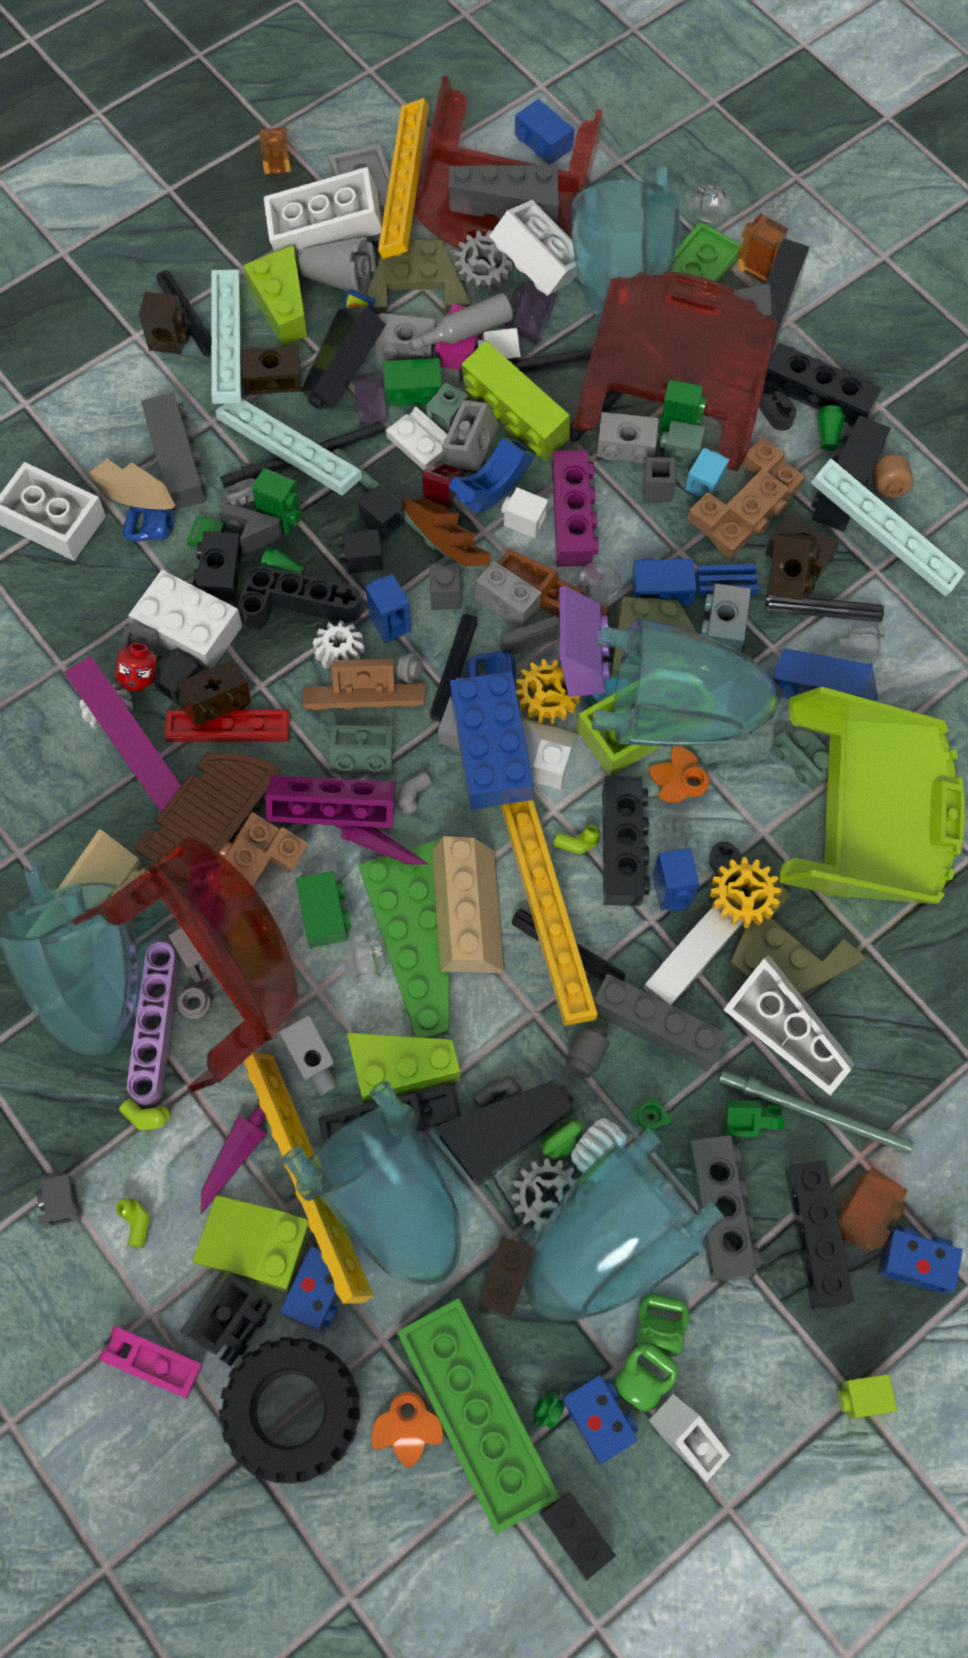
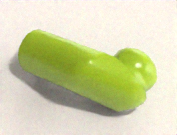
(579, 844)
(137, 1219)

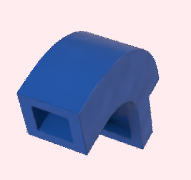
(495, 477)

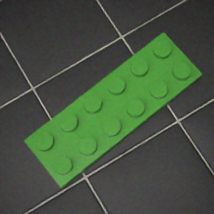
(478, 1416)

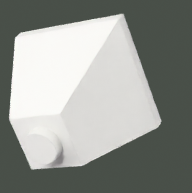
(548, 752)

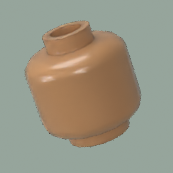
(892, 476)

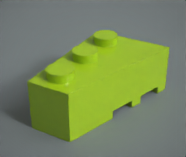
(277, 292)
(404, 1062)

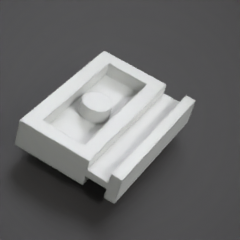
(418, 438)

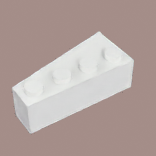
(788, 1025)

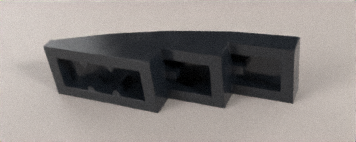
(431, 1109)

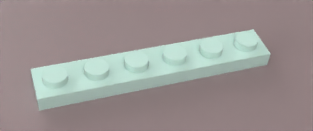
(225, 337)
(290, 445)
(888, 527)

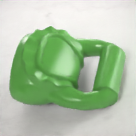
(562, 1140)
(661, 1332)
(640, 1385)

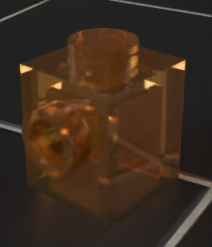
(274, 150)

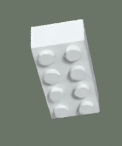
(324, 212)

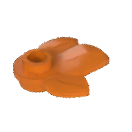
(674, 776)
(407, 1434)

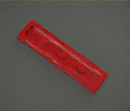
(236, 726)

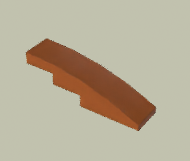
(442, 529)
(541, 578)

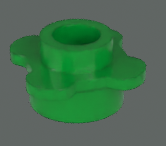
(651, 1107)
(548, 1410)

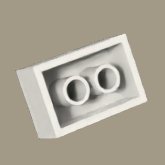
(536, 247)
(50, 511)
(187, 619)

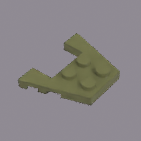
(420, 268)
(650, 609)
(794, 959)

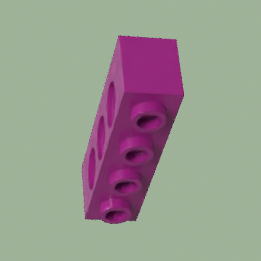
(573, 548)
(331, 801)

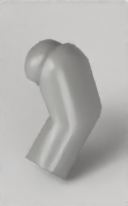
(409, 790)

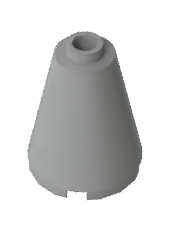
(340, 264)

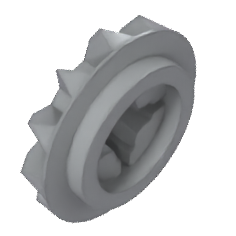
(239, 493)

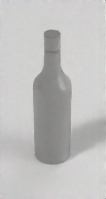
(467, 322)

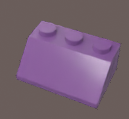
(580, 656)

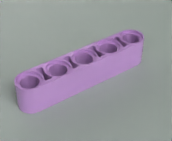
(158, 1038)

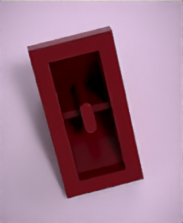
(436, 482)

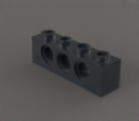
(821, 384)
(617, 887)
(819, 1235)

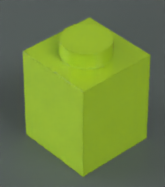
(867, 1397)

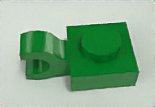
(747, 1118)

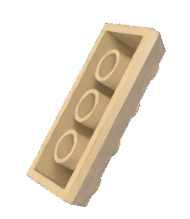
(103, 862)
(467, 906)

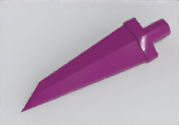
(379, 842)
(238, 1146)

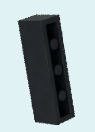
(858, 458)

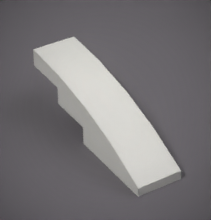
(691, 956)

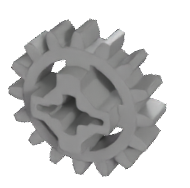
(479, 271)
(536, 1185)

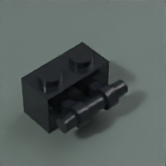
(220, 1313)

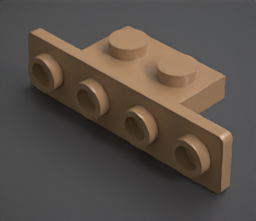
(363, 685)

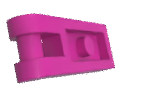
(152, 1362)

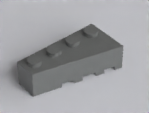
(503, 187)

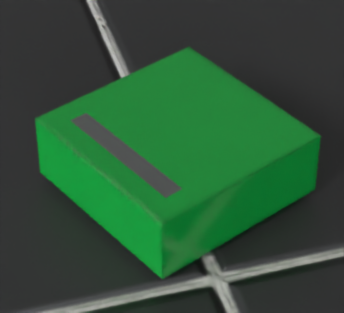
(203, 524)

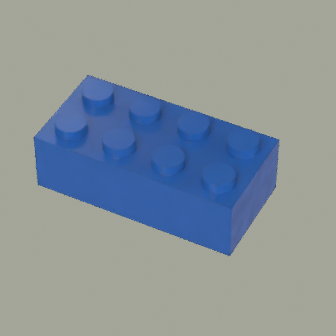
(491, 740)

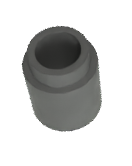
(587, 1051)

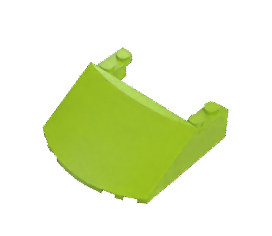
(889, 801)

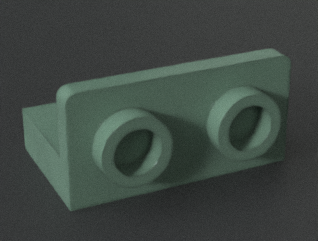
(361, 749)
(804, 754)

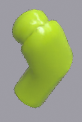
(147, 1118)

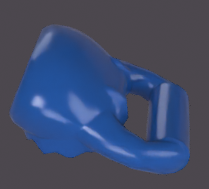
(155, 526)
(494, 663)

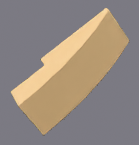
(131, 486)

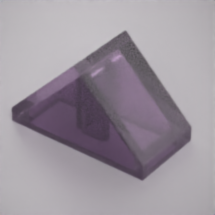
(370, 398)

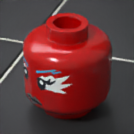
(135, 667)

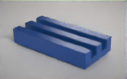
(726, 575)

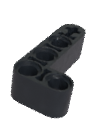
(339, 600)

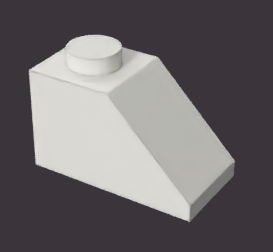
(689, 1437)

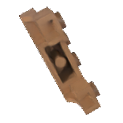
(754, 505)
(259, 843)

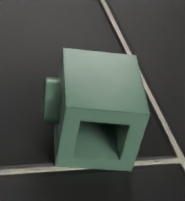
(445, 405)
(682, 442)

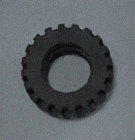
(241, 1399)

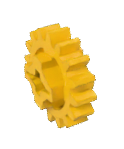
(549, 696)
(747, 880)

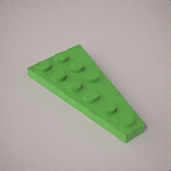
(407, 921)

